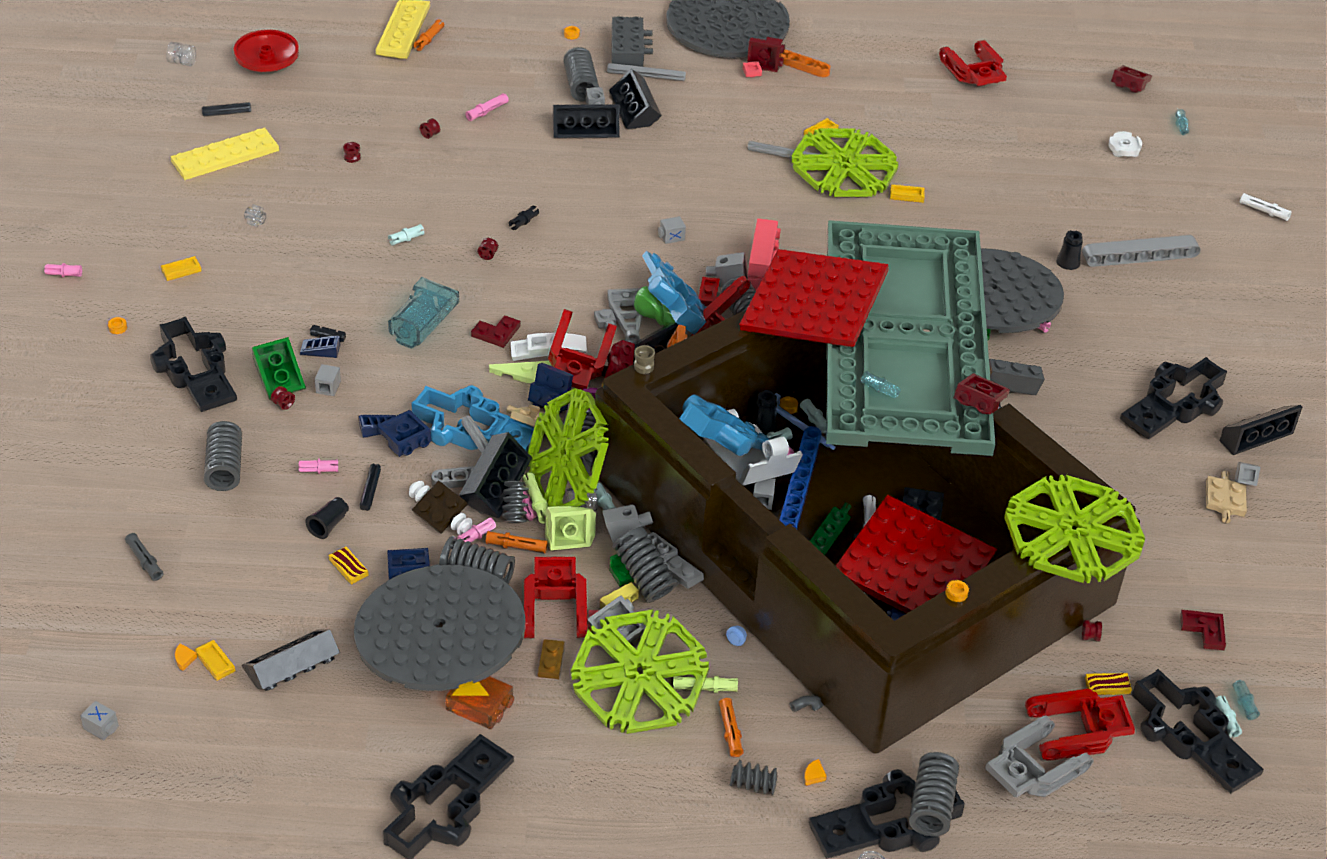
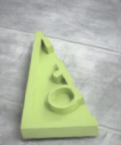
(521, 371)

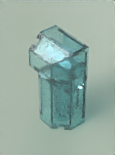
(422, 312)

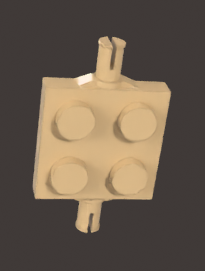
(525, 414)
(1226, 496)

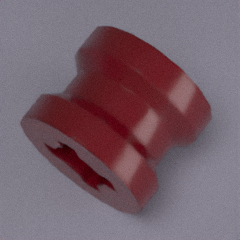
(429, 128)
(352, 152)
(487, 248)
(283, 398)
(1092, 630)

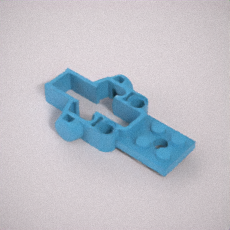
(674, 293)
(481, 410)
(719, 425)

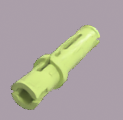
(538, 504)
(711, 684)

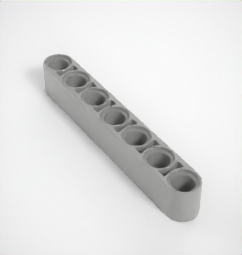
(1141, 250)

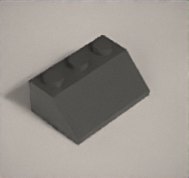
(1016, 376)

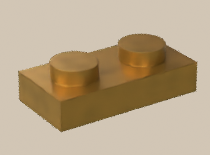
(551, 659)

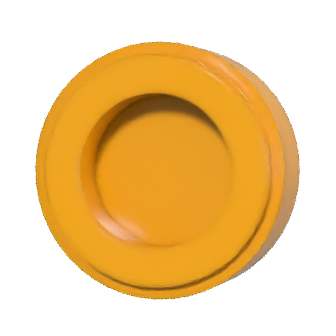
(571, 32)
(117, 325)
(789, 404)
(957, 591)

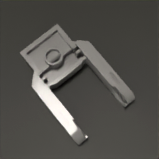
(1022, 774)

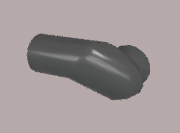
(814, 701)

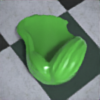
(649, 306)

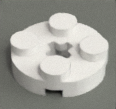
(1125, 144)

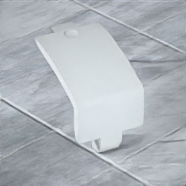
(759, 464)

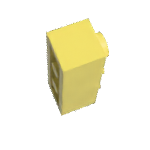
(627, 592)

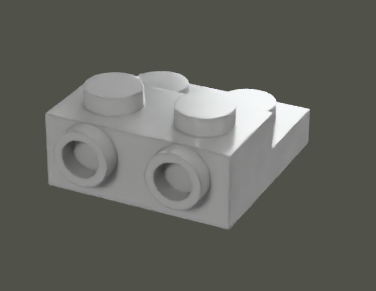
(618, 607)

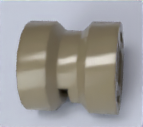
(644, 359)

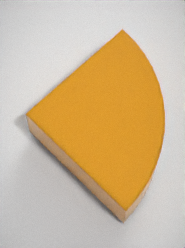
(184, 656)
(814, 773)

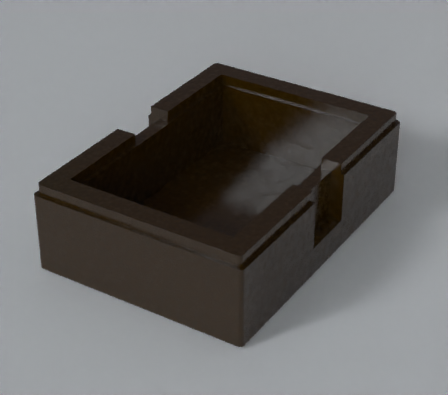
(840, 644)

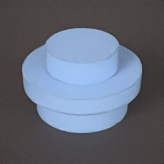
(736, 635)

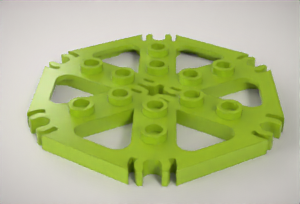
(845, 162)
(567, 448)
(1088, 530)
(654, 669)

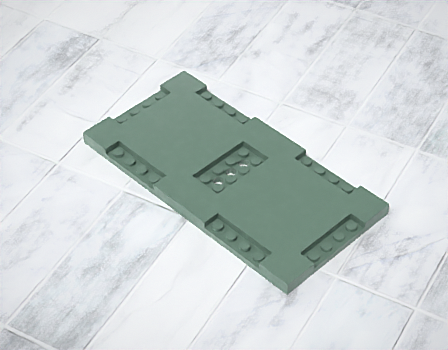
(931, 287)

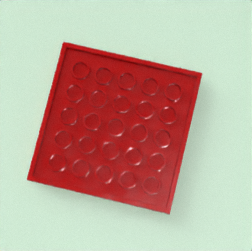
(814, 297)
(910, 556)

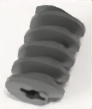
(514, 501)
(754, 777)

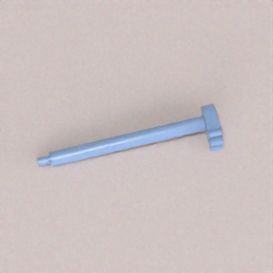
(797, 422)

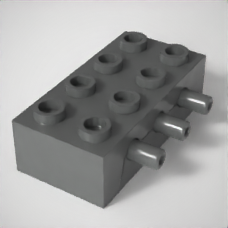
(629, 41)

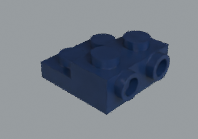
(549, 385)
(405, 433)
(406, 560)

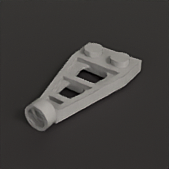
(625, 297)

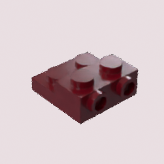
(767, 52)
(1130, 78)
(620, 357)
(980, 393)

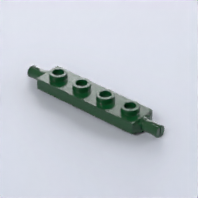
(831, 528)

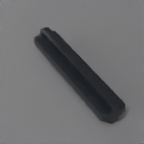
(226, 109)
(370, 487)

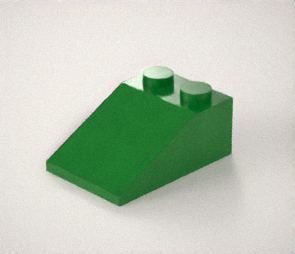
(278, 366)

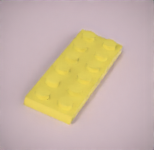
(403, 28)
(224, 153)

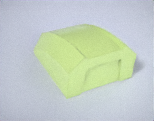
(569, 527)

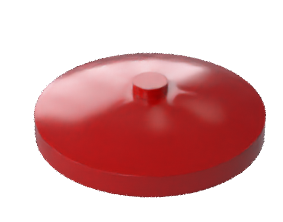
(266, 50)

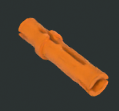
(426, 37)
(507, 540)
(731, 727)

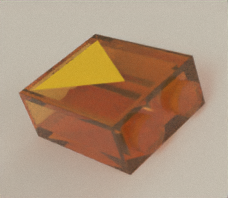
(481, 701)

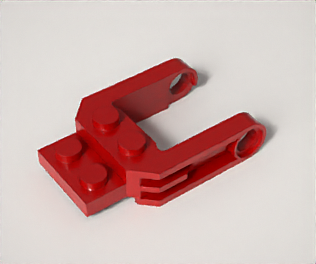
(979, 73)
(713, 311)
(581, 365)
(555, 580)
(1101, 718)

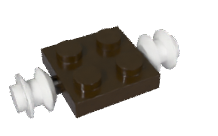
(440, 507)

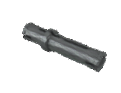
(147, 561)

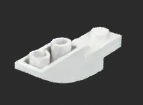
(539, 345)

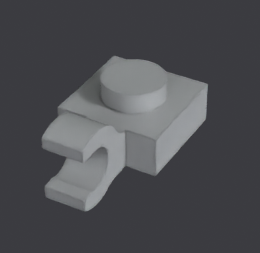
(604, 317)

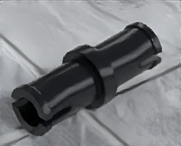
(523, 217)

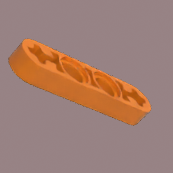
(806, 64)

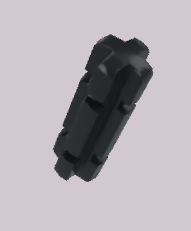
(315, 330)

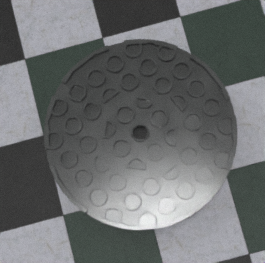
(706, 27)
(1018, 291)
(478, 635)

